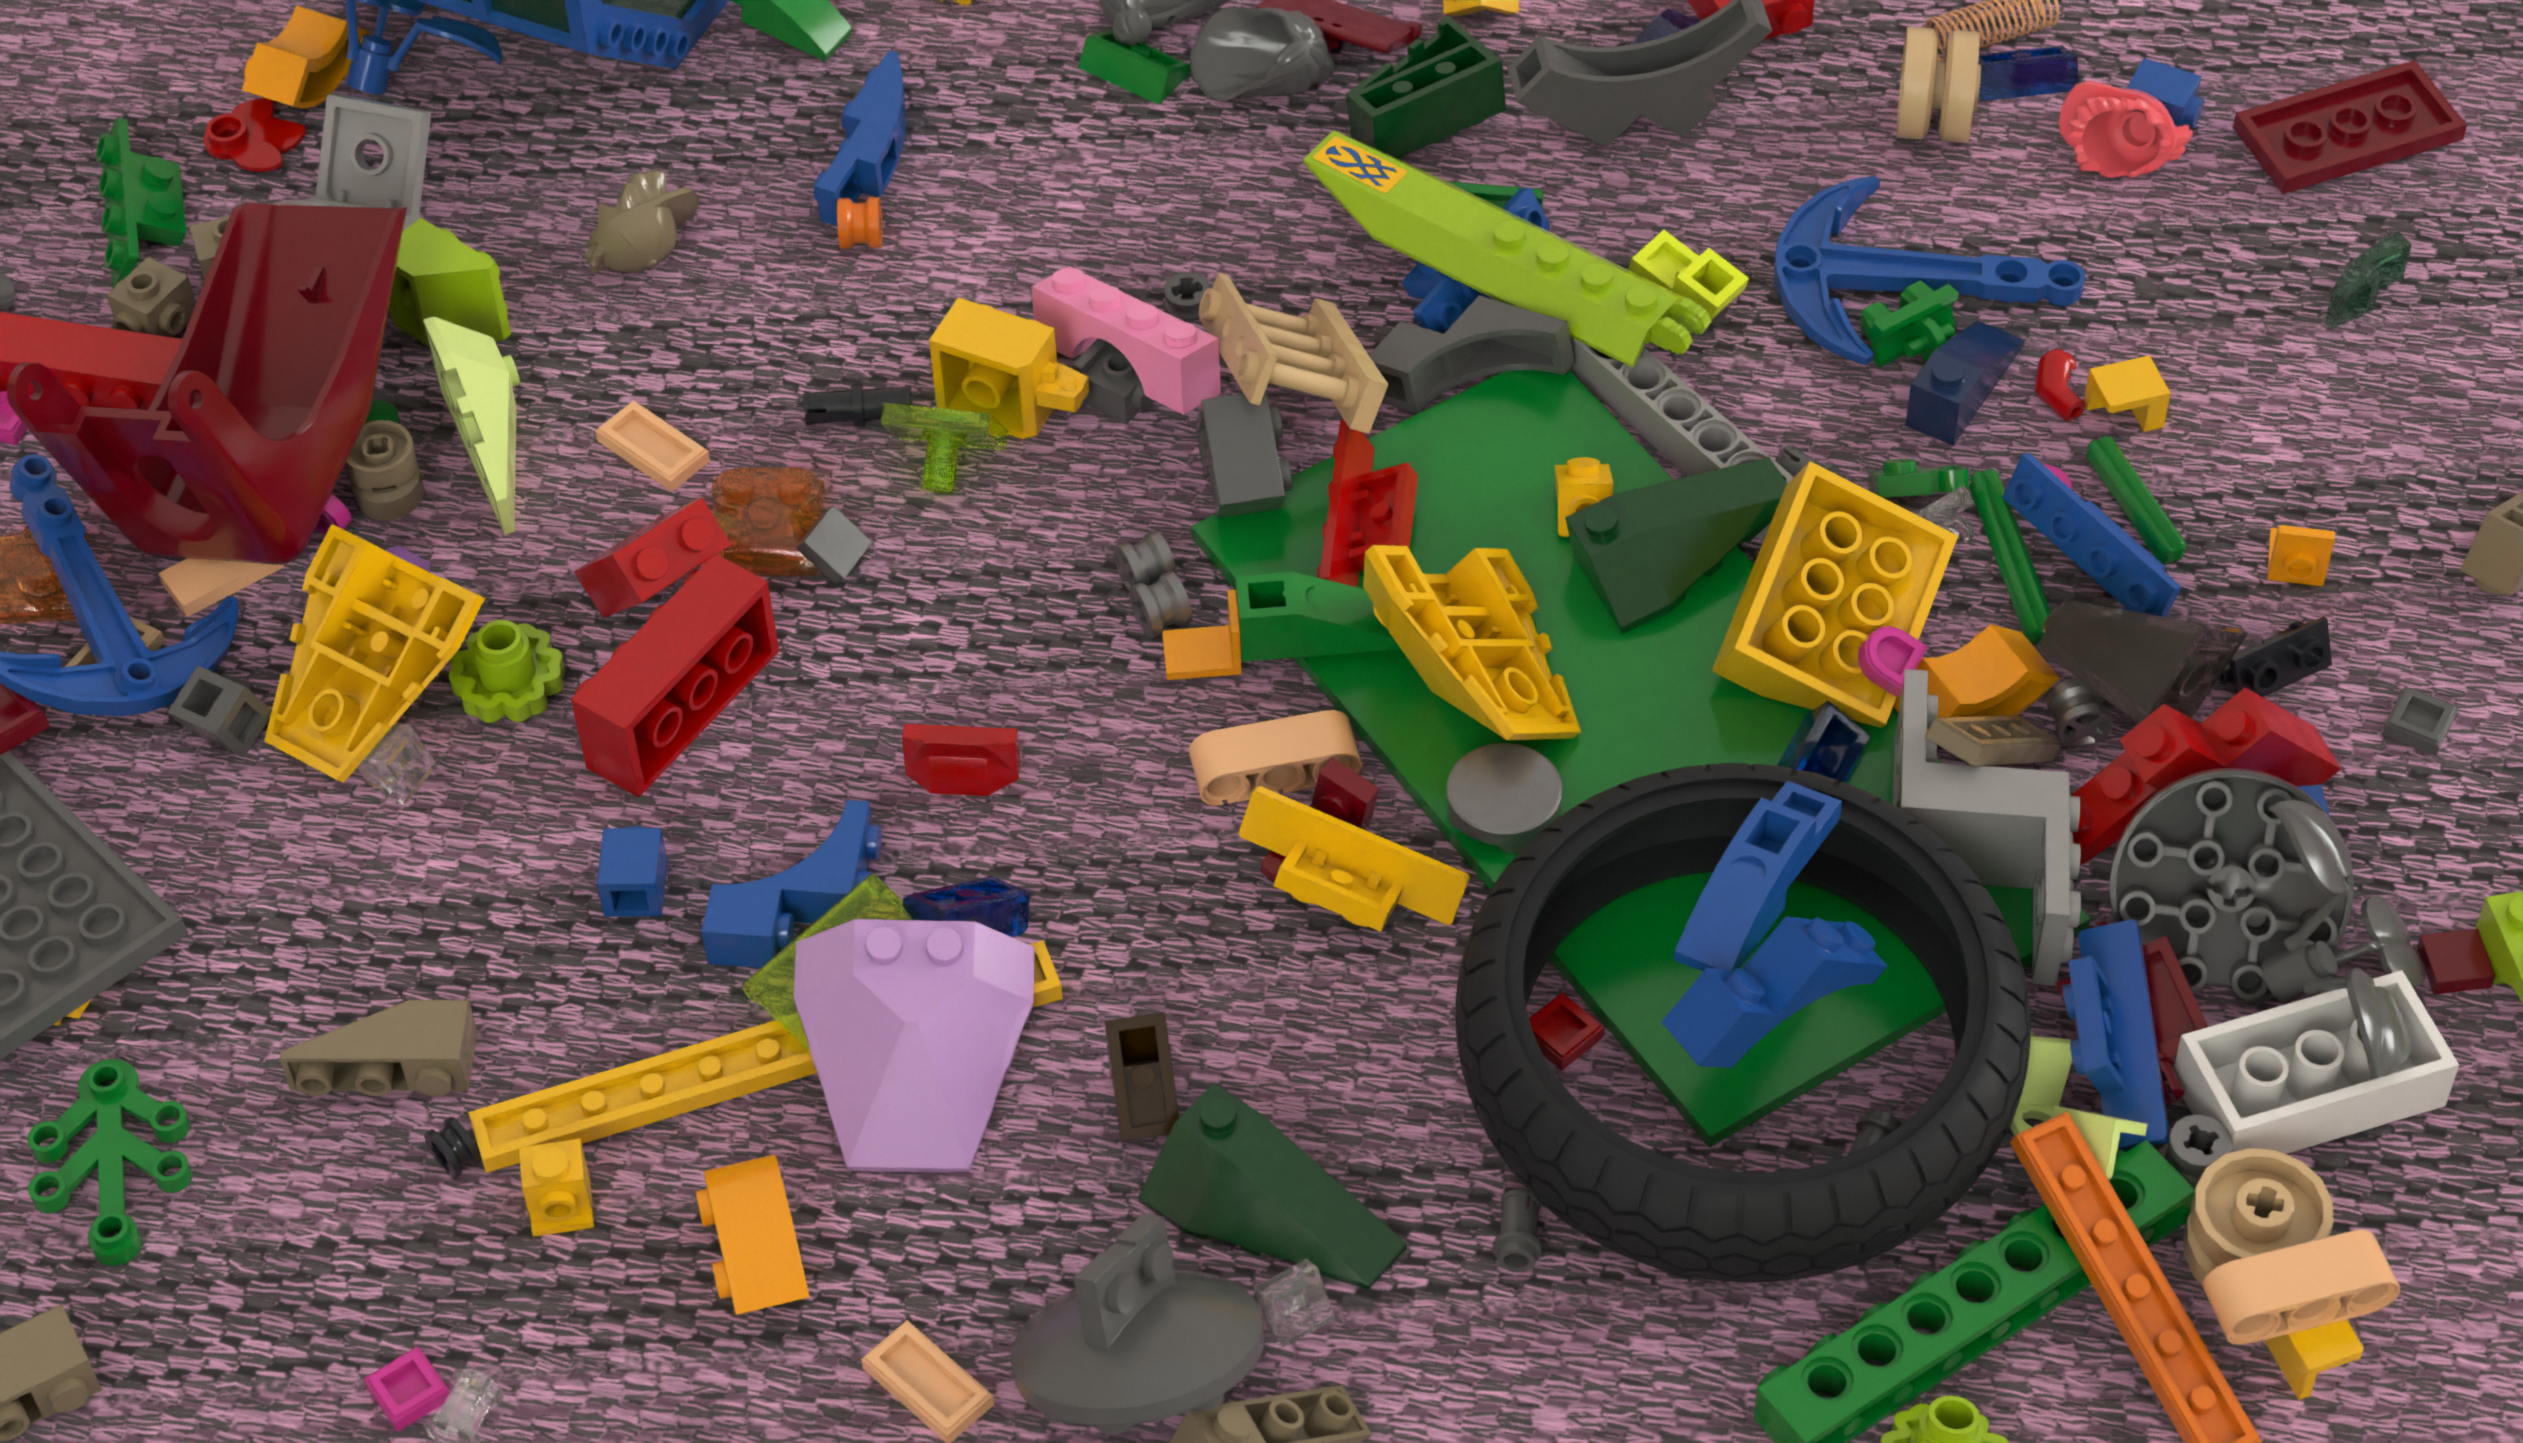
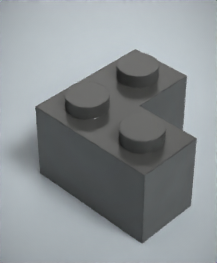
(1241, 454)

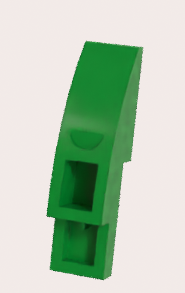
(804, 24)

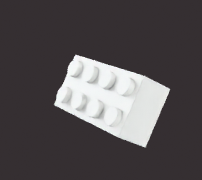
(2304, 1074)

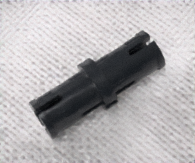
(852, 405)

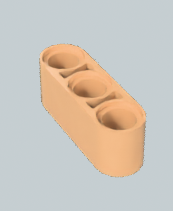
(1271, 755)
(2301, 1287)

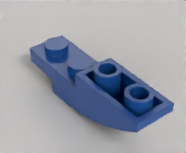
(872, 142)
(1753, 877)

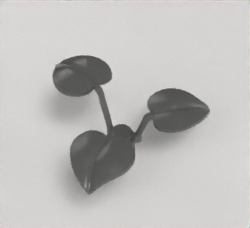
(2309, 965)

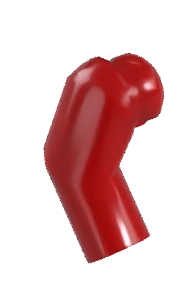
(2052, 384)

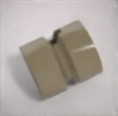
(385, 471)

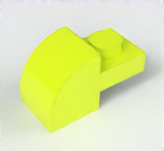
(1702, 278)

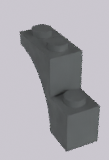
(1480, 342)

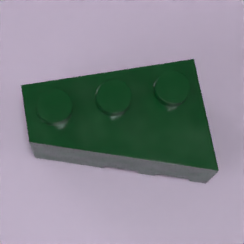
(1428, 93)

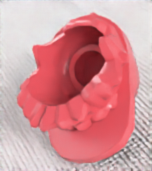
(2119, 130)

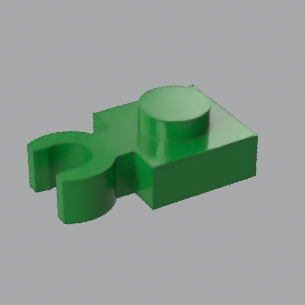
(1903, 479)

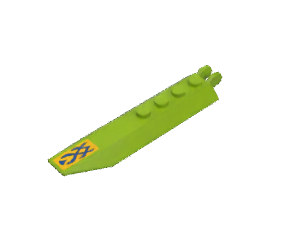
(1503, 253)

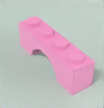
(1170, 356)

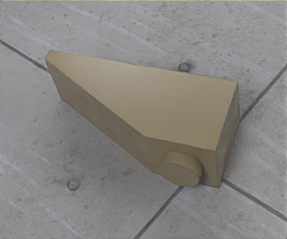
(2498, 550)

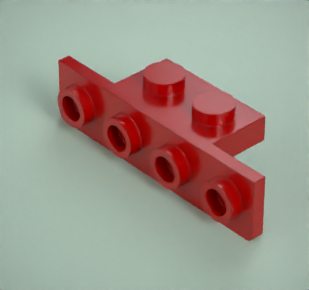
(1363, 507)

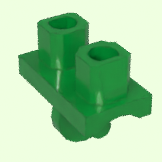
(1915, 328)

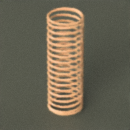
(2039, 4)

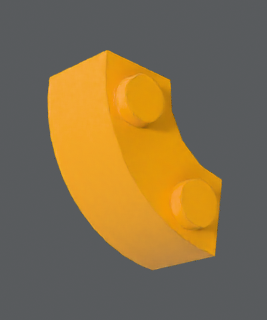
(302, 61)
(1988, 676)
(754, 1235)

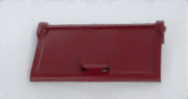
(1352, 24)

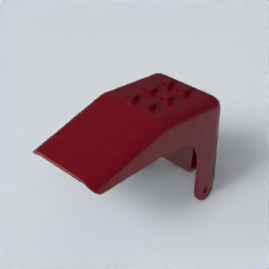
(256, 398)

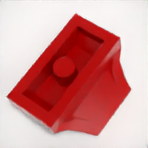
(961, 758)

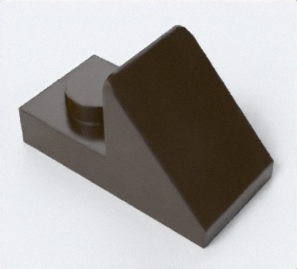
(1142, 1075)

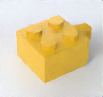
(1001, 368)

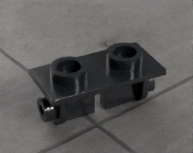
(2281, 658)

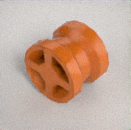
(859, 223)

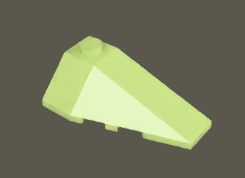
(482, 404)

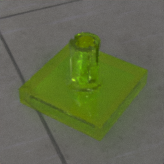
(944, 433)

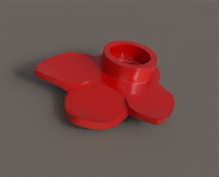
(252, 136)

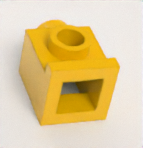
(556, 1187)

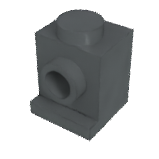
(1112, 382)
(220, 711)

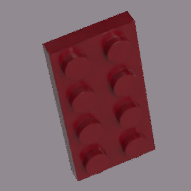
(2349, 126)

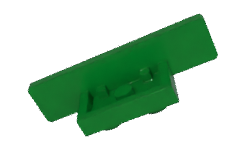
(140, 200)

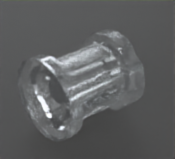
(464, 1408)

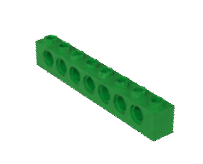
(1963, 1330)

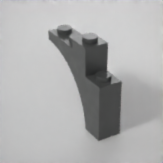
(1661, 79)

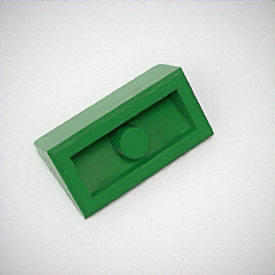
(1133, 68)

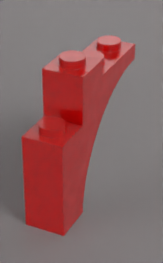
(2170, 746)

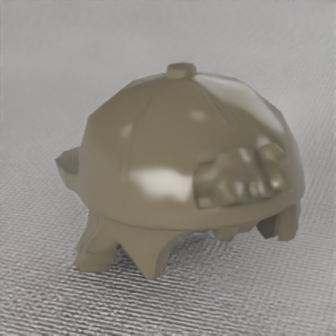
(641, 225)

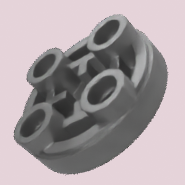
(1503, 795)

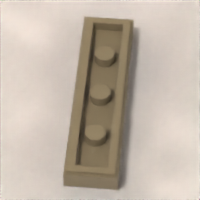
(1993, 740)

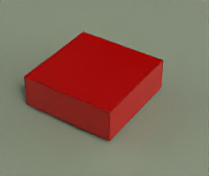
(1564, 1031)

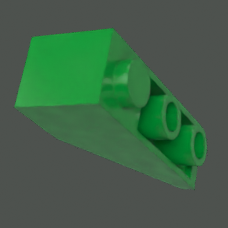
(1305, 617)

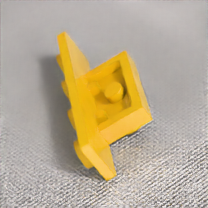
(1348, 866)

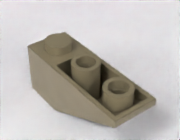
(402, 1048)
(42, 1372)
(1294, 1417)

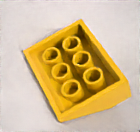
(1824, 582)

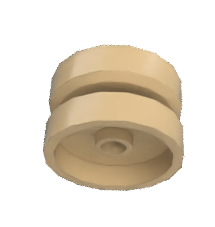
(1940, 85)
(2253, 1206)

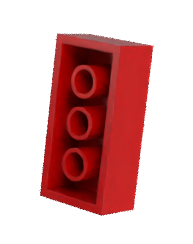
(675, 674)

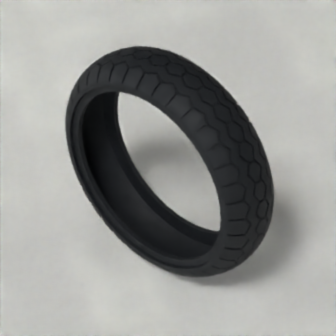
(1709, 1218)

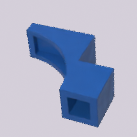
(756, 918)
(1794, 966)

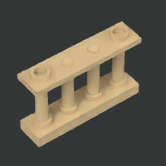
(1297, 353)

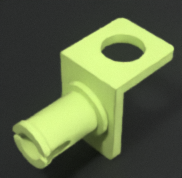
(2044, 1082)

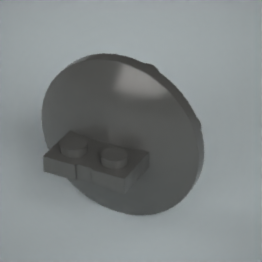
(2220, 878)
(1137, 1338)

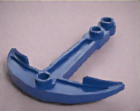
(1811, 265)
(127, 673)

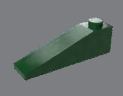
(1663, 537)
(1251, 1186)

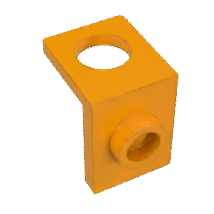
(2299, 554)
(1204, 649)

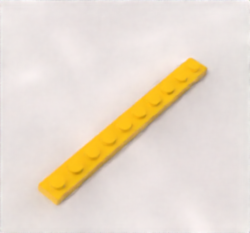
(666, 1085)

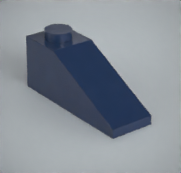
(1959, 380)

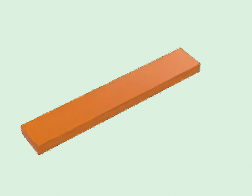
(2131, 1284)

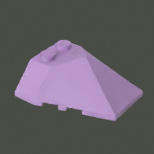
(912, 1035)

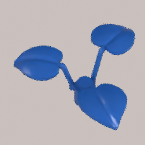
(373, 57)

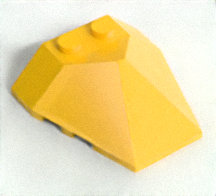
(1473, 639)
(363, 651)

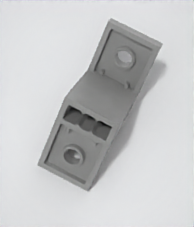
(346, 176)
(1999, 820)

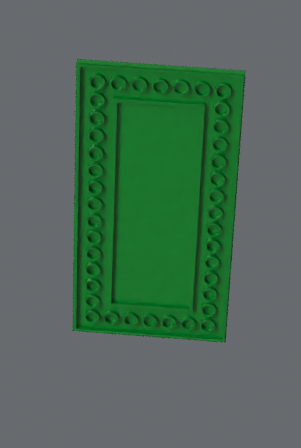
(1641, 710)

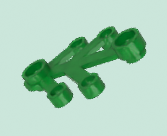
(108, 1150)

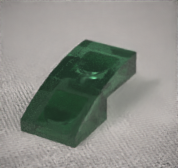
(2361, 280)

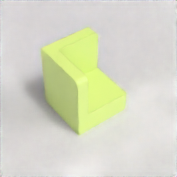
(2102, 1134)

